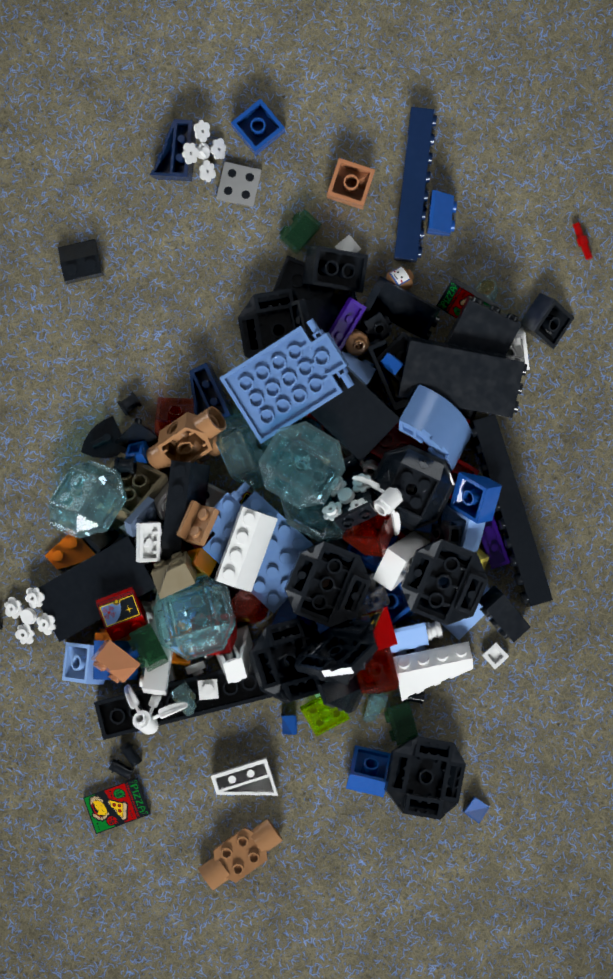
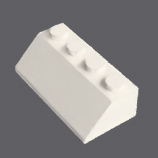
(245, 549)

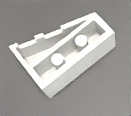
(397, 560)
(236, 665)
(246, 779)

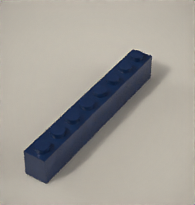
(413, 184)

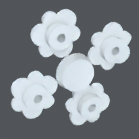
(203, 151)
(345, 496)
(28, 615)

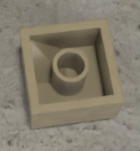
(173, 574)

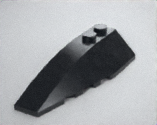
(186, 483)

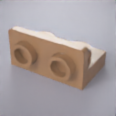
(197, 523)

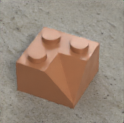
(350, 183)
(114, 661)

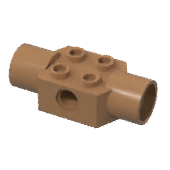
(186, 438)
(240, 854)

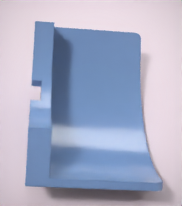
(436, 423)

